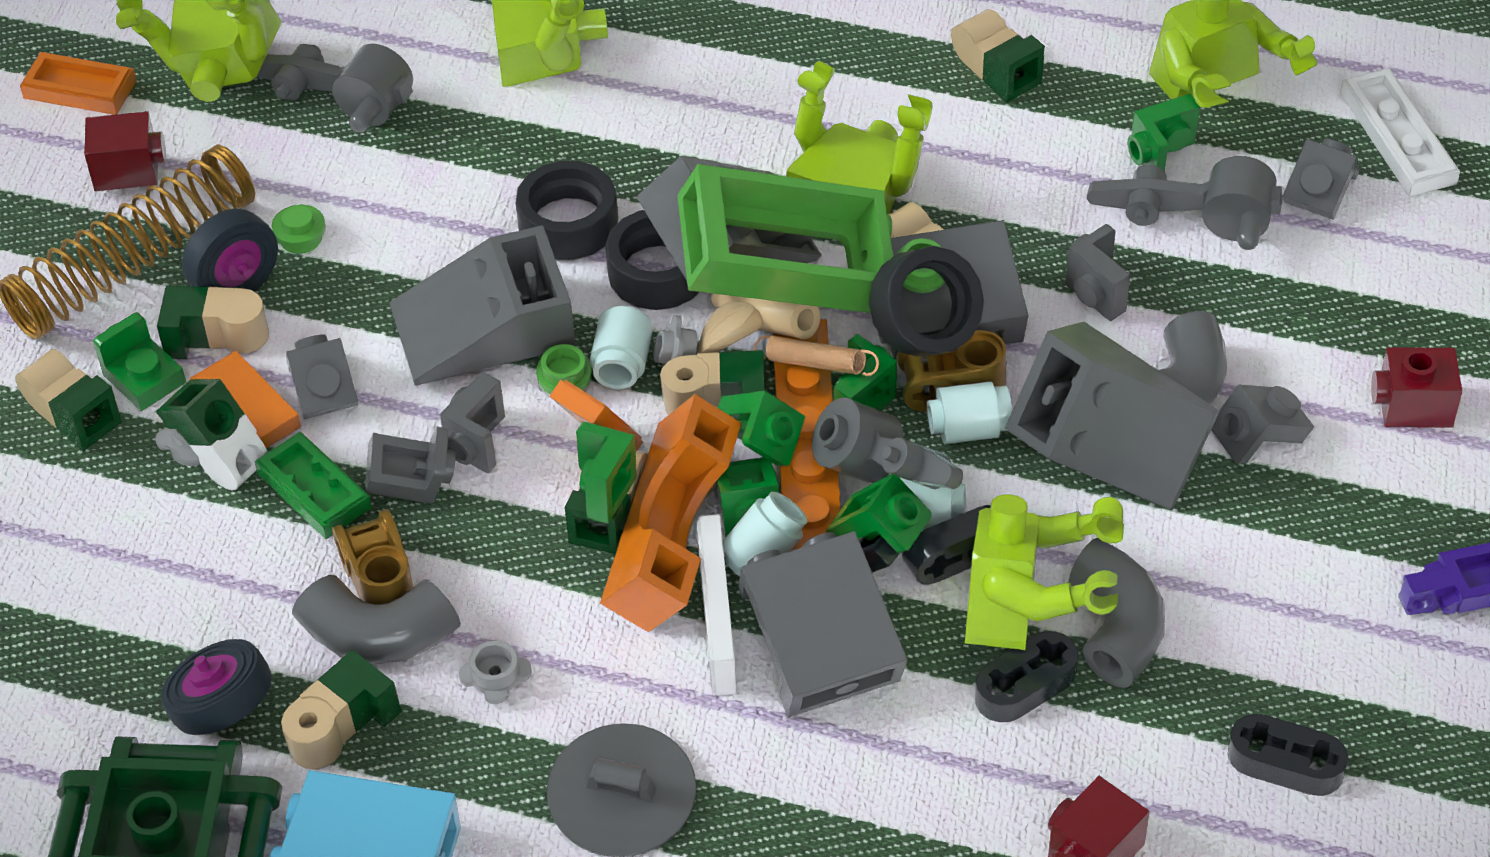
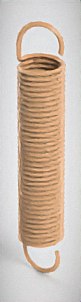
(816, 355)

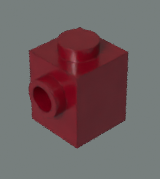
(123, 151)
(1418, 387)
(1098, 824)

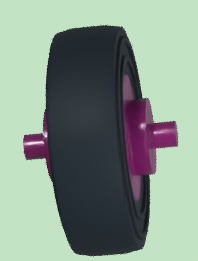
(230, 251)
(216, 687)

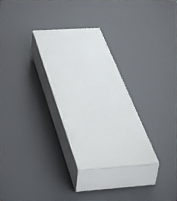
(1399, 132)
(716, 606)

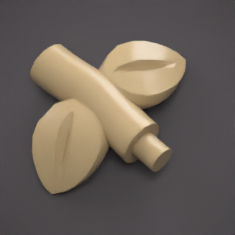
(743, 316)

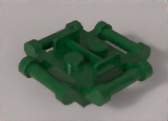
(163, 803)

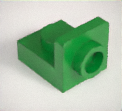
(1163, 130)
(137, 363)
(871, 390)
(767, 424)
(607, 468)
(741, 486)
(884, 510)

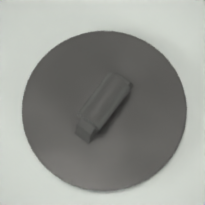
(621, 790)

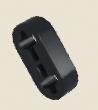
(944, 548)
(1031, 683)
(1287, 754)

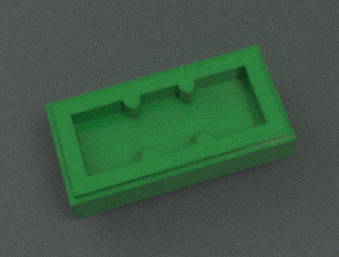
(313, 484)

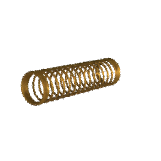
(40, 319)

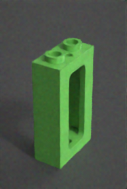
(784, 205)

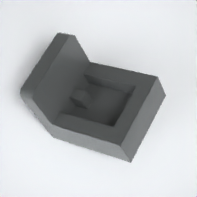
(1321, 177)
(1095, 275)
(321, 376)
(1257, 416)
(471, 418)
(408, 466)

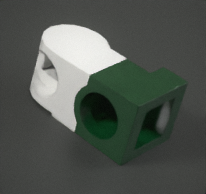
(215, 430)

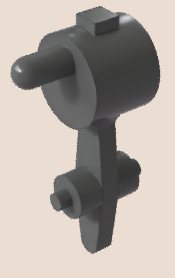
(363, 89)
(1232, 203)
(872, 446)

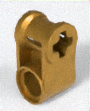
(974, 362)
(374, 559)

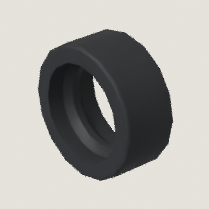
(572, 181)
(637, 286)
(964, 292)

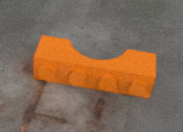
(652, 564)

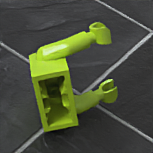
(543, 37)
(208, 39)
(1216, 44)
(855, 156)
(1004, 569)

